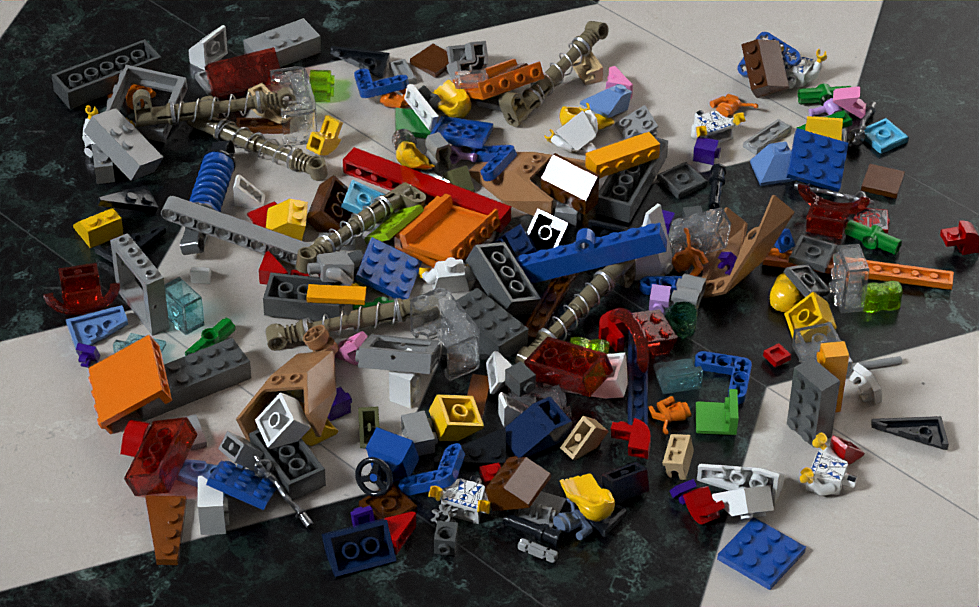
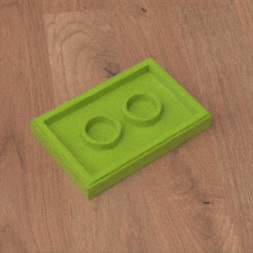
(394, 223)

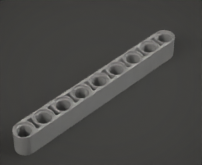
(232, 229)

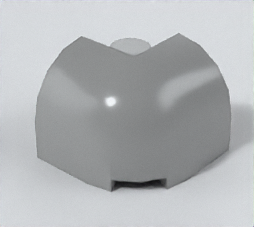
(467, 57)

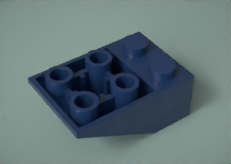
(517, 241)
(538, 428)

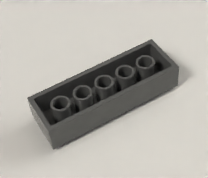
(98, 76)
(626, 189)
(200, 376)

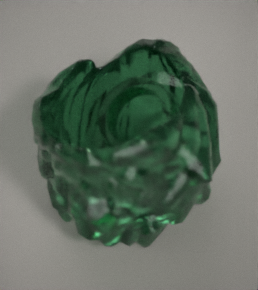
(682, 318)

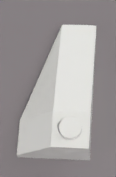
(656, 264)
(616, 383)
(741, 477)

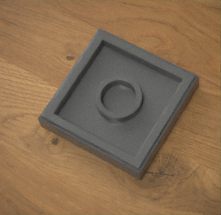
(682, 180)
(812, 252)
(806, 280)

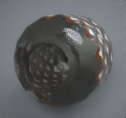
(402, 135)

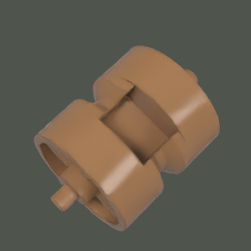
(318, 340)

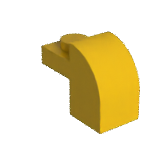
(327, 139)

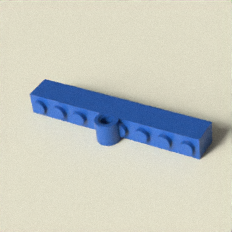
(593, 252)

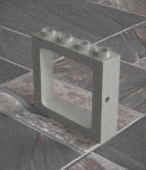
(151, 79)
(149, 303)
(378, 349)

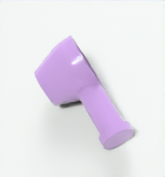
(828, 107)
(457, 154)

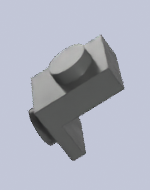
(431, 98)

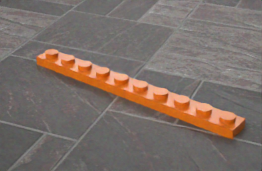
(880, 271)

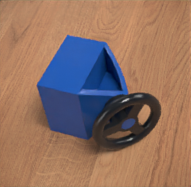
(391, 461)

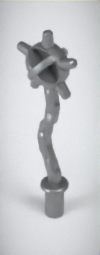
(857, 135)
(857, 196)
(264, 468)

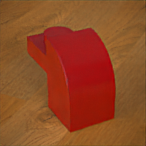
(963, 236)
(612, 332)
(637, 435)
(133, 437)
(702, 505)

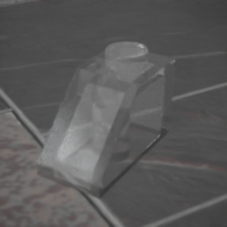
(469, 78)

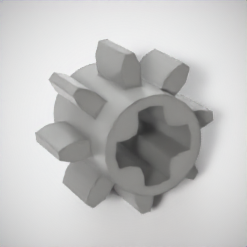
(446, 511)

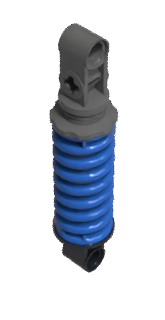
(210, 189)

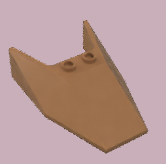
(514, 183)
(748, 251)
(306, 371)

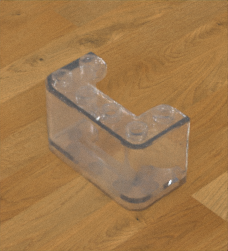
(301, 114)
(442, 317)

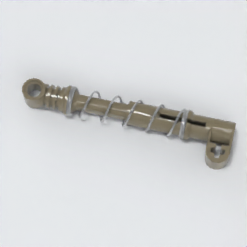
(517, 106)
(203, 109)
(294, 158)
(382, 207)
(605, 281)
(399, 311)

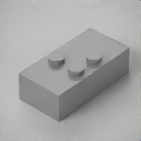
(290, 42)
(123, 144)

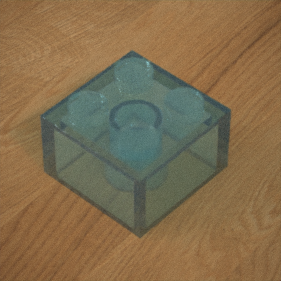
(184, 306)

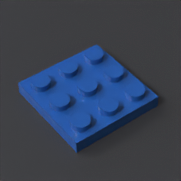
(463, 131)
(817, 160)
(388, 270)
(242, 484)
(761, 553)

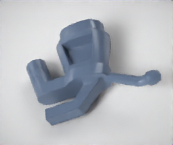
(571, 520)

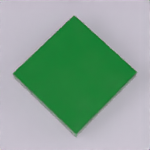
(409, 120)

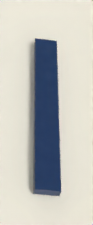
(636, 386)

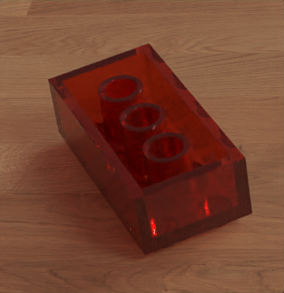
(241, 72)
(569, 366)
(160, 456)

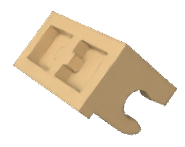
(589, 69)
(678, 455)

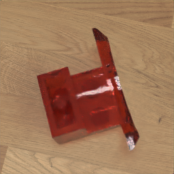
(827, 216)
(81, 291)
(649, 332)

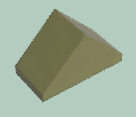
(460, 177)
(367, 423)

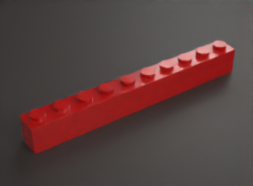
(391, 174)

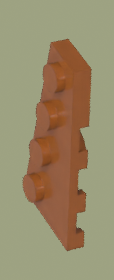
(166, 524)

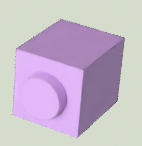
(659, 297)

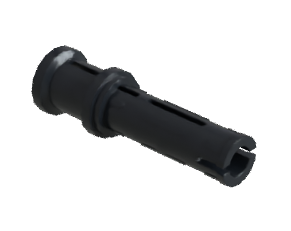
(716, 181)
(541, 532)

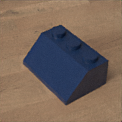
(359, 547)

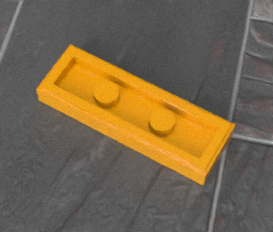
(336, 294)

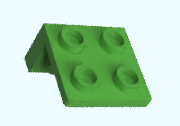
(718, 417)

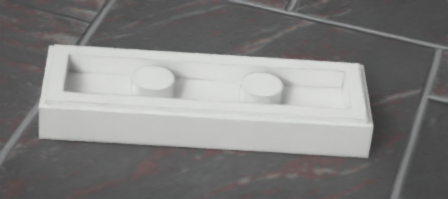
(421, 107)

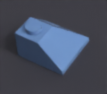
(610, 101)
(772, 164)

